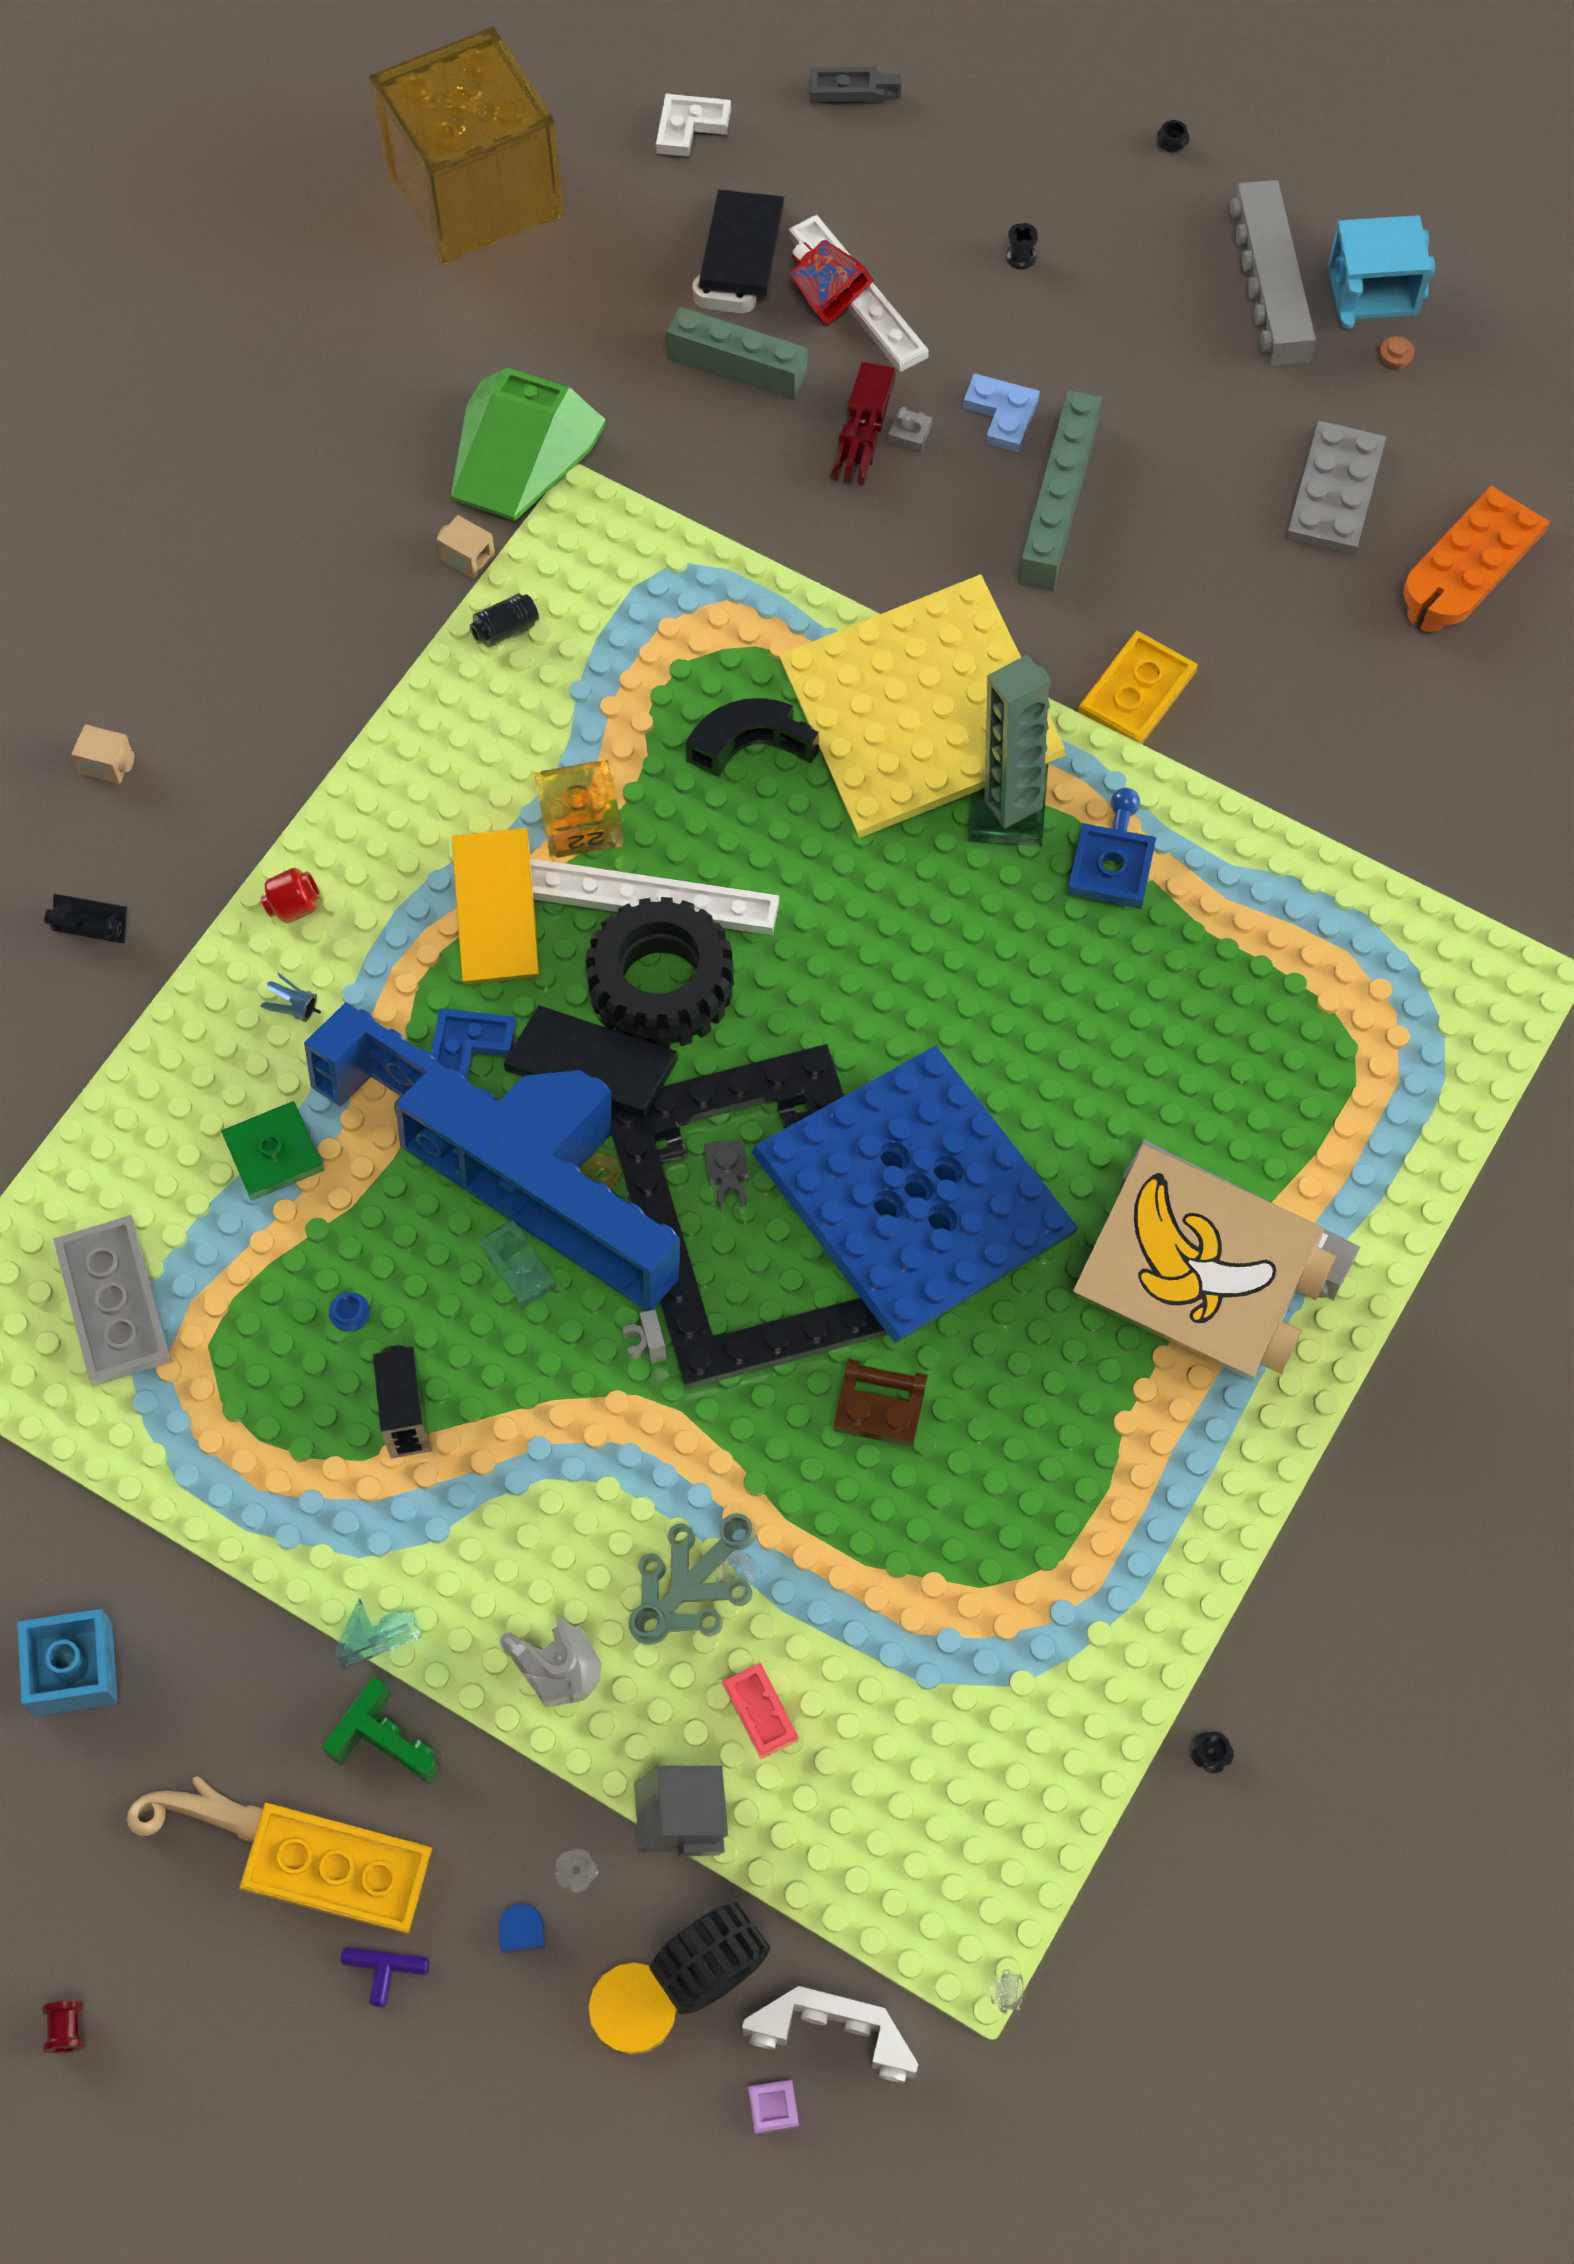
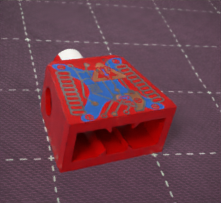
(828, 278)

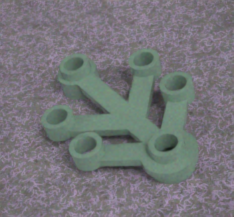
(687, 1585)

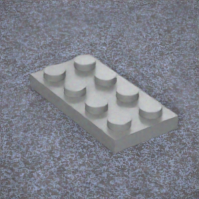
(1336, 487)
(112, 1300)

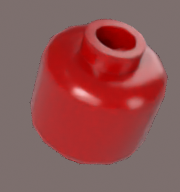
(290, 895)

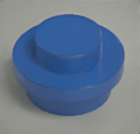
(349, 1312)

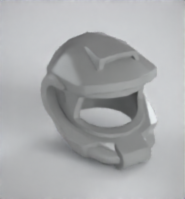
(560, 1672)

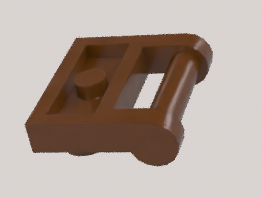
(878, 1415)

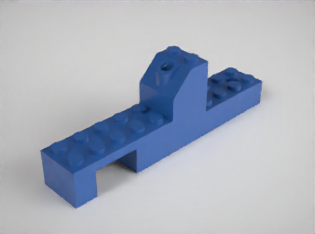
(507, 1153)

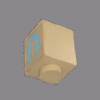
(465, 546)
(103, 754)

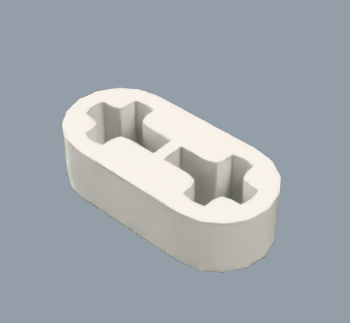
(722, 300)

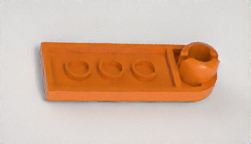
(1471, 560)

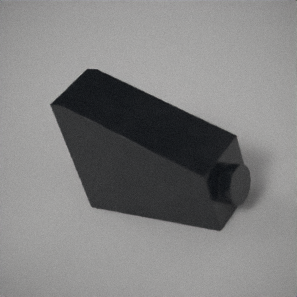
(401, 1402)

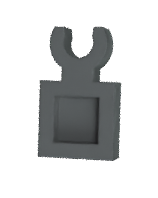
(727, 1167)

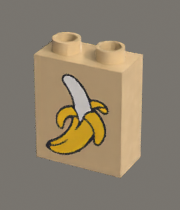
(1204, 1265)

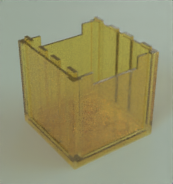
(468, 143)

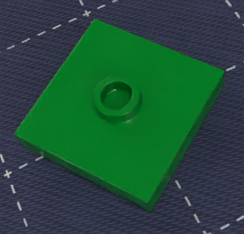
(272, 1150)

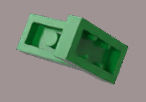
(382, 1734)

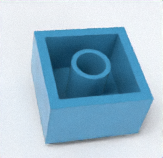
(67, 1662)

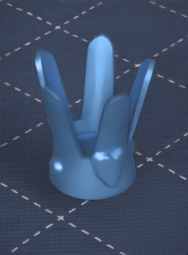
(302, 1002)

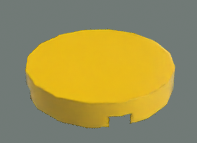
(631, 2010)

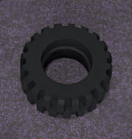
(651, 930)

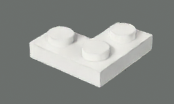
(687, 115)

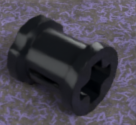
(1022, 240)

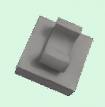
(910, 430)
(650, 1337)

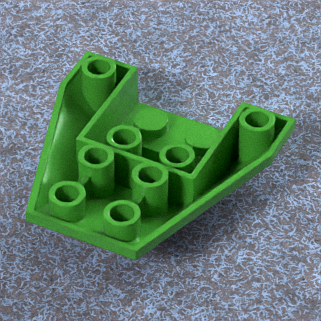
(520, 441)

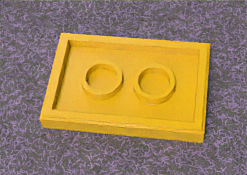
(1138, 687)

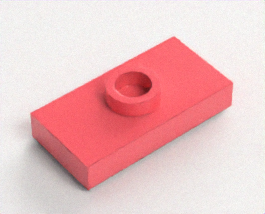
(760, 1711)

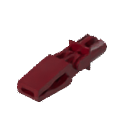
(865, 421)

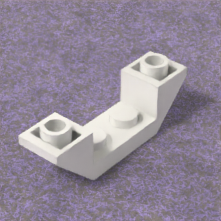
(773, 2022)

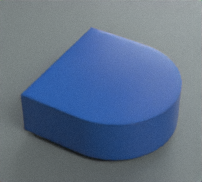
(521, 1929)

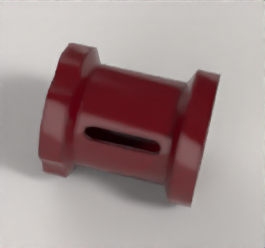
(62, 2027)

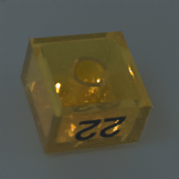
(579, 809)

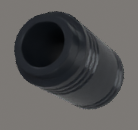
(504, 619)

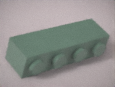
(737, 353)

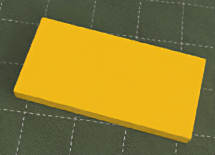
(495, 906)
(336, 1868)

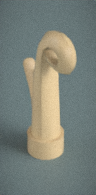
(209, 1807)

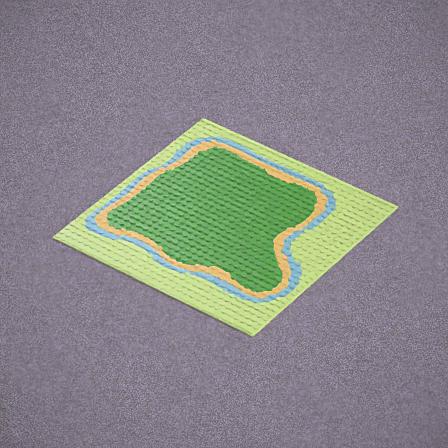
(950, 1623)

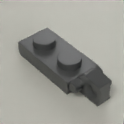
(853, 84)

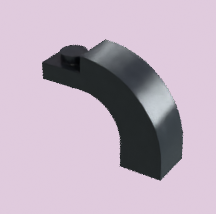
(747, 724)

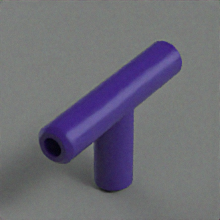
(383, 1964)

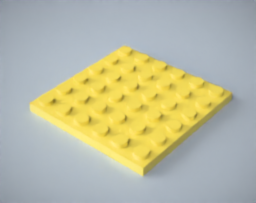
(906, 703)

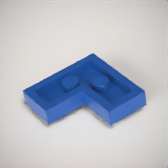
(469, 1033)

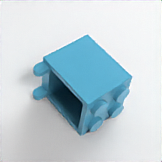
(1379, 268)

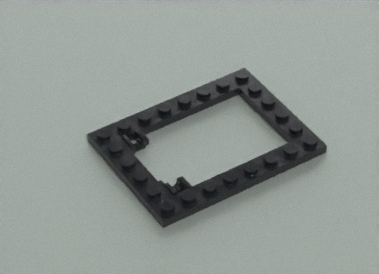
(788, 1080)

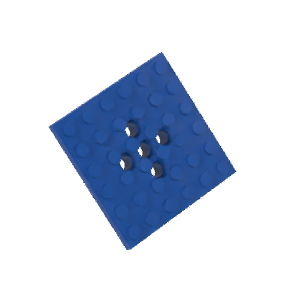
(914, 1192)

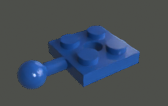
(1100, 844)

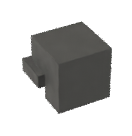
(681, 1810)

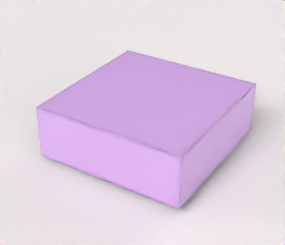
(773, 2107)

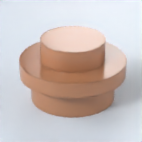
(1396, 352)

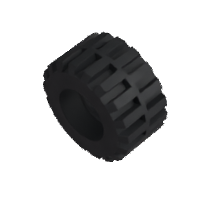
(709, 1958)

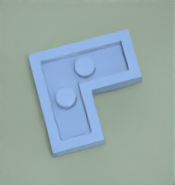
(1008, 404)

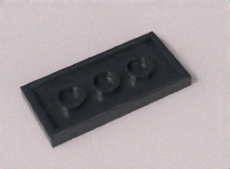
(742, 242)
(564, 1043)

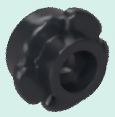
(1173, 136)
(1215, 1741)

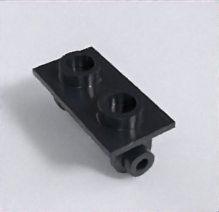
(87, 918)

